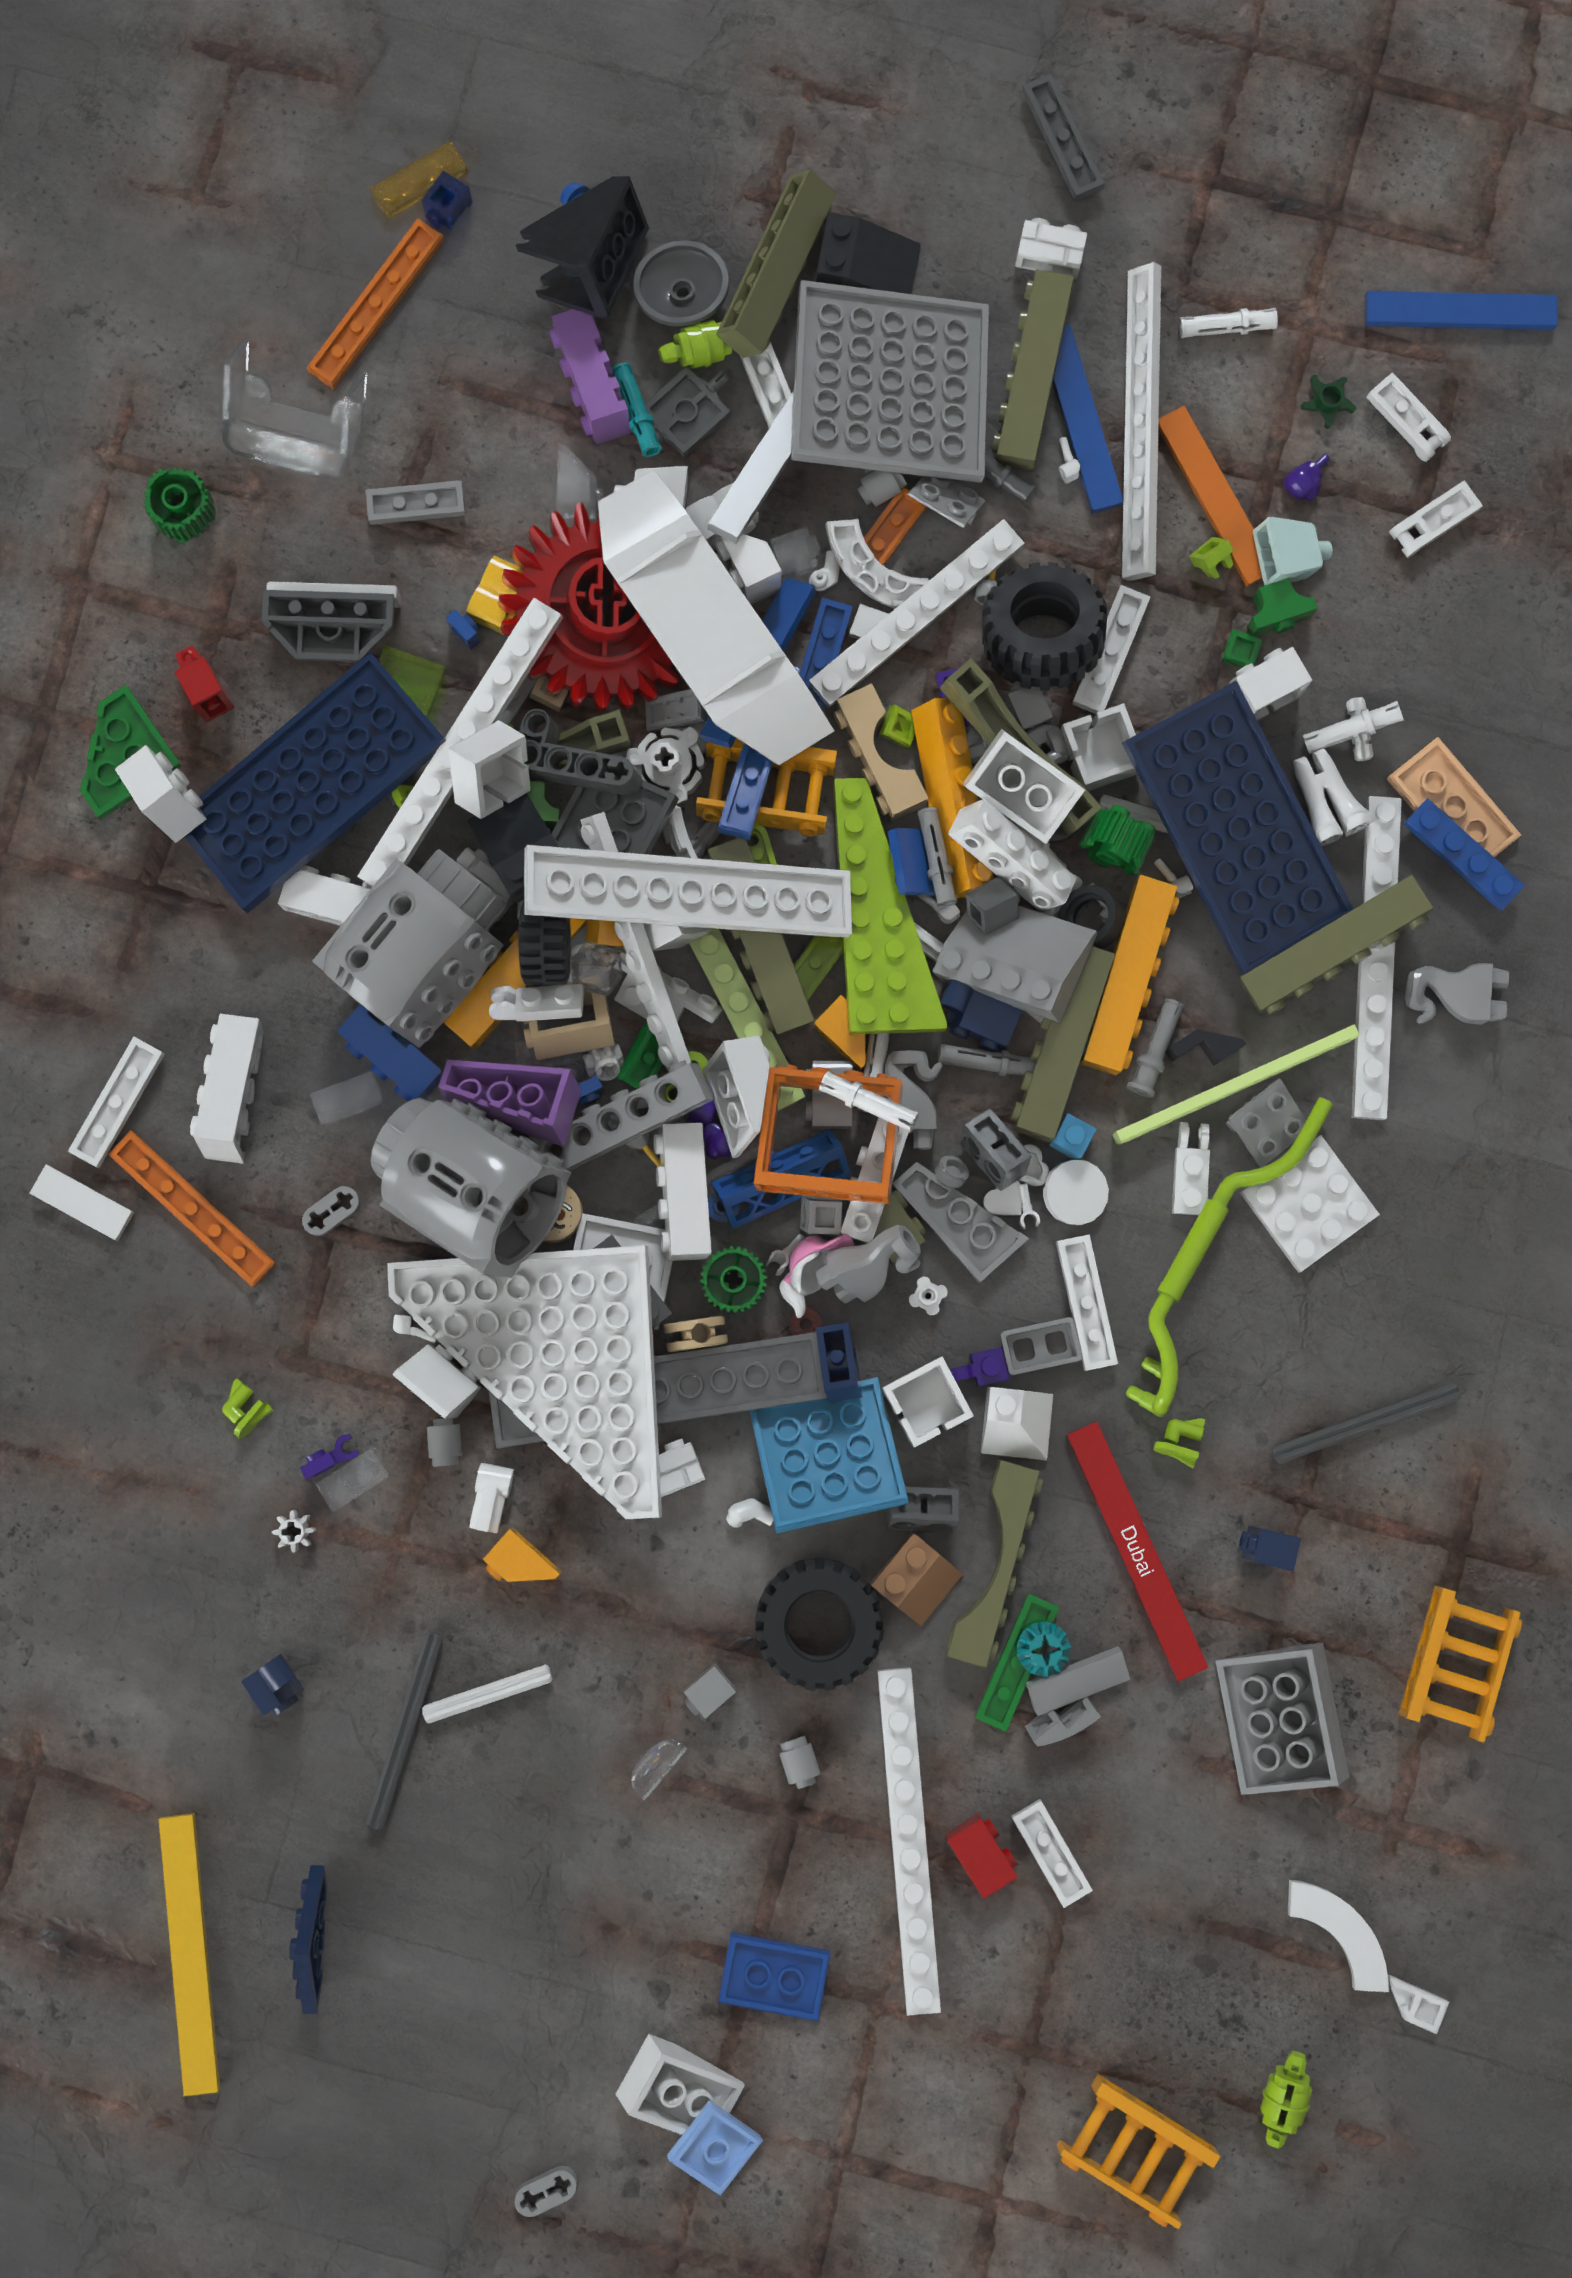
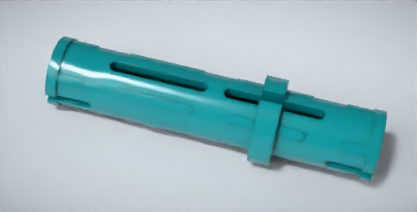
(640, 421)

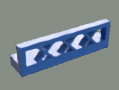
(802, 1158)

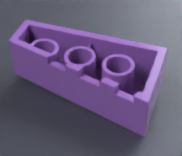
(591, 375)
(521, 1096)

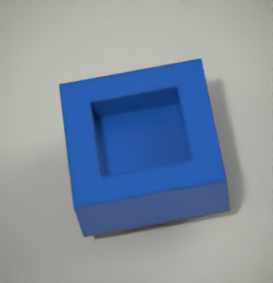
(464, 628)
(590, 1091)

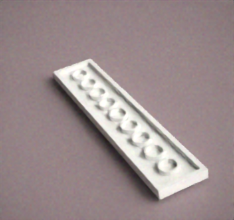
(686, 891)

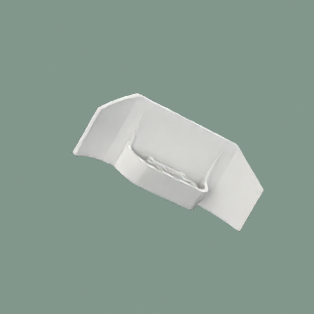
(706, 622)

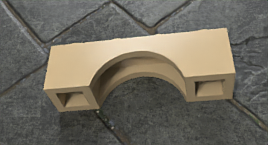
(898, 789)

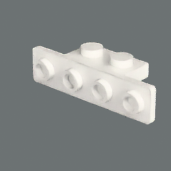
(678, 992)
(864, 1217)

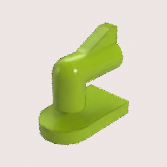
(245, 1422)
(1175, 1428)

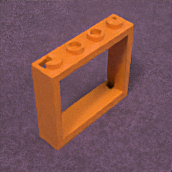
(822, 1186)

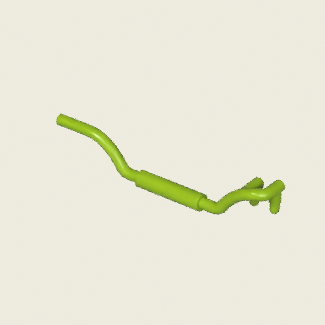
(1195, 1248)

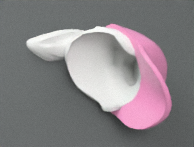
(803, 1263)

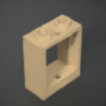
(573, 1037)

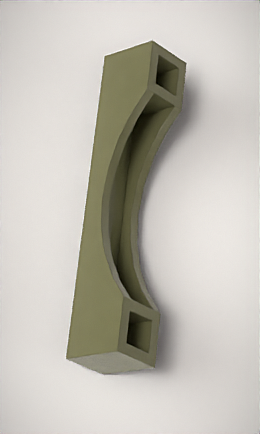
(984, 709)
(598, 734)
(975, 1630)

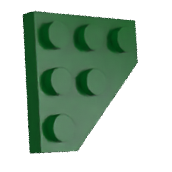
(119, 734)

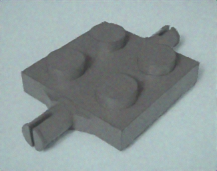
(688, 410)

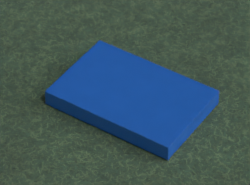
(774, 1976)

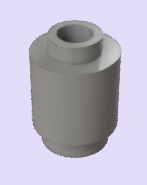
(880, 486)
(444, 1442)
(799, 1762)

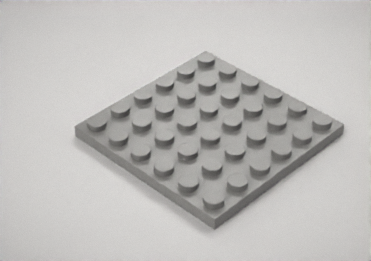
(890, 382)

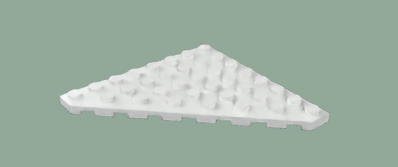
(562, 1350)

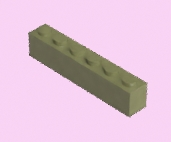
(776, 264)
(1034, 369)
(1335, 945)
(770, 961)
(1060, 1054)

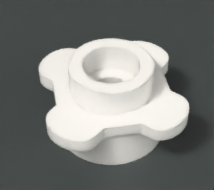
(930, 1305)

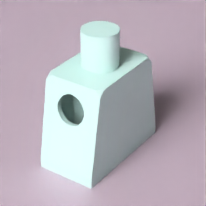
(1289, 549)

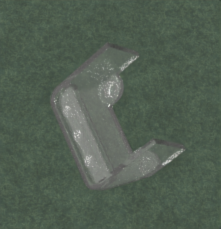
(286, 433)

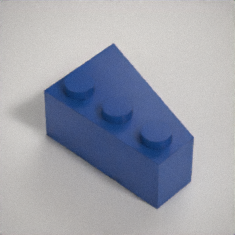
(390, 1054)

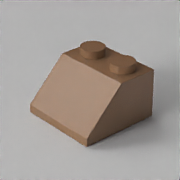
(916, 1578)

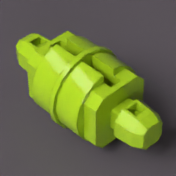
(695, 346)
(1293, 2101)

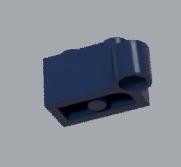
(979, 1016)
(273, 1686)

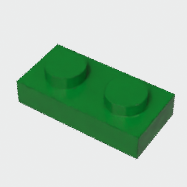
(641, 1060)

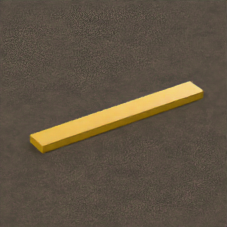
(189, 1954)

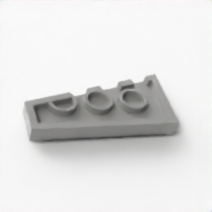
(967, 1229)

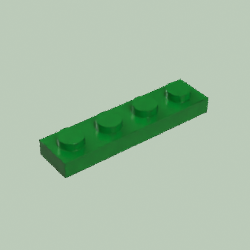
(1009, 1675)

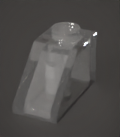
(575, 485)

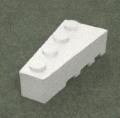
(227, 1088)

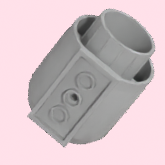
(415, 945)
(467, 1183)

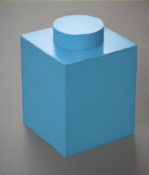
(1072, 1137)

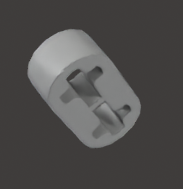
(327, 1204)
(549, 2198)

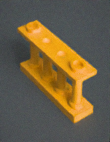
(815, 761)
(1427, 1671)
(1167, 2134)

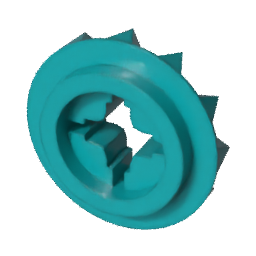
(1032, 1638)

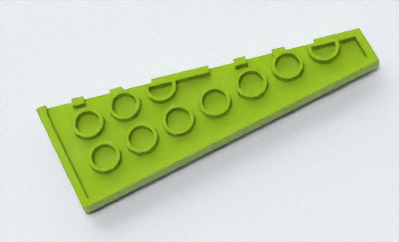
(883, 958)

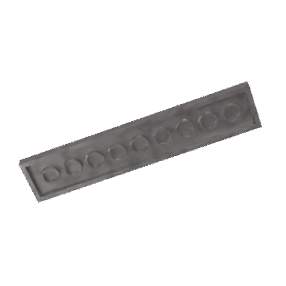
(712, 1383)

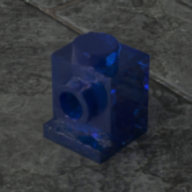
(444, 192)

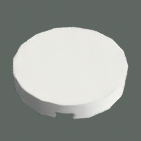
(1075, 1192)

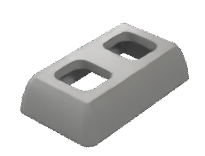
(1037, 1334)

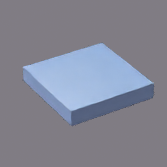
(714, 2147)

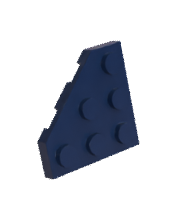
(307, 1946)

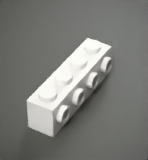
(1012, 855)
(684, 1192)

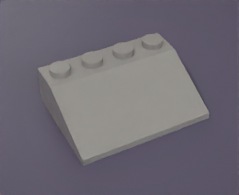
(1023, 964)
(1282, 1719)

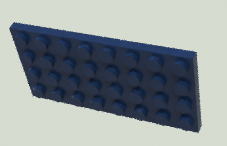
(311, 781)
(1238, 826)

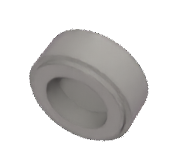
(952, 1171)

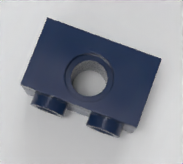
(839, 1362)
(1269, 1548)

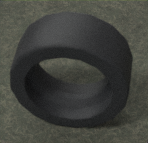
(1115, 919)

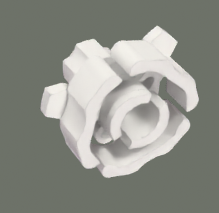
(654, 750)

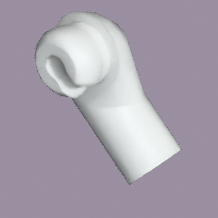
(827, 576)
(747, 1510)

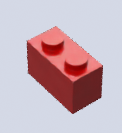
(981, 1855)

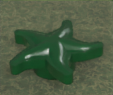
(1328, 399)

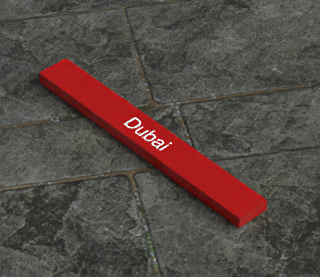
(1137, 1551)

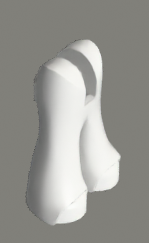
(1349, 811)

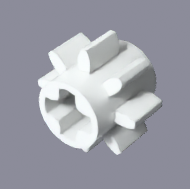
(604, 1062)
(289, 1538)

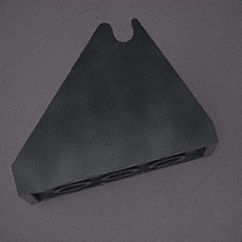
(592, 243)

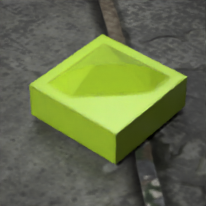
(898, 727)

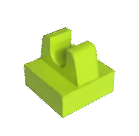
(1212, 553)

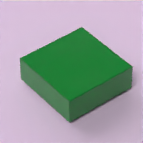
(1241, 649)

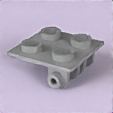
(948, 499)
(1268, 1123)

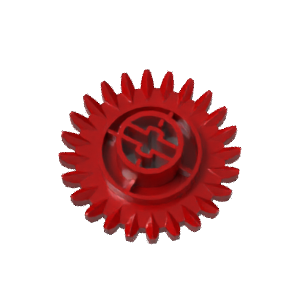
(582, 652)

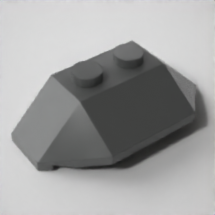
(327, 623)

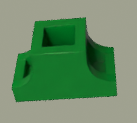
(1279, 608)

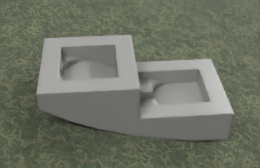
(1058, 1726)

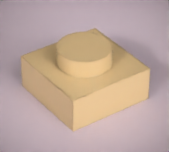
(540, 695)

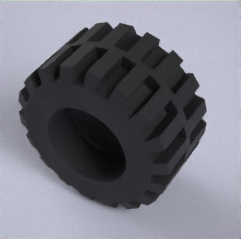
(544, 949)

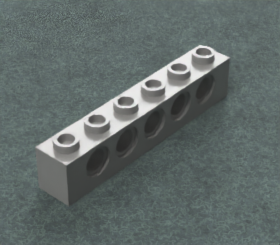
(692, 1094)

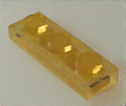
(415, 179)

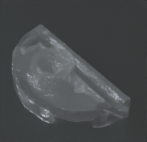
(655, 1765)

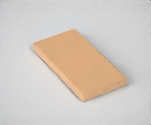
(1443, 780)

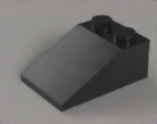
(866, 256)
(506, 835)

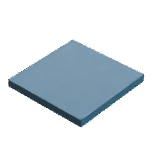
(828, 1459)

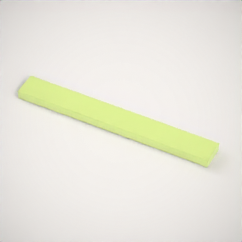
(1235, 1085)

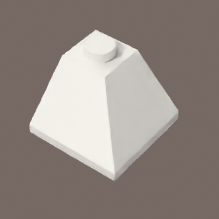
(1016, 1423)

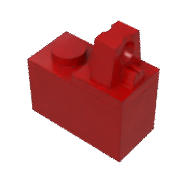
(202, 685)

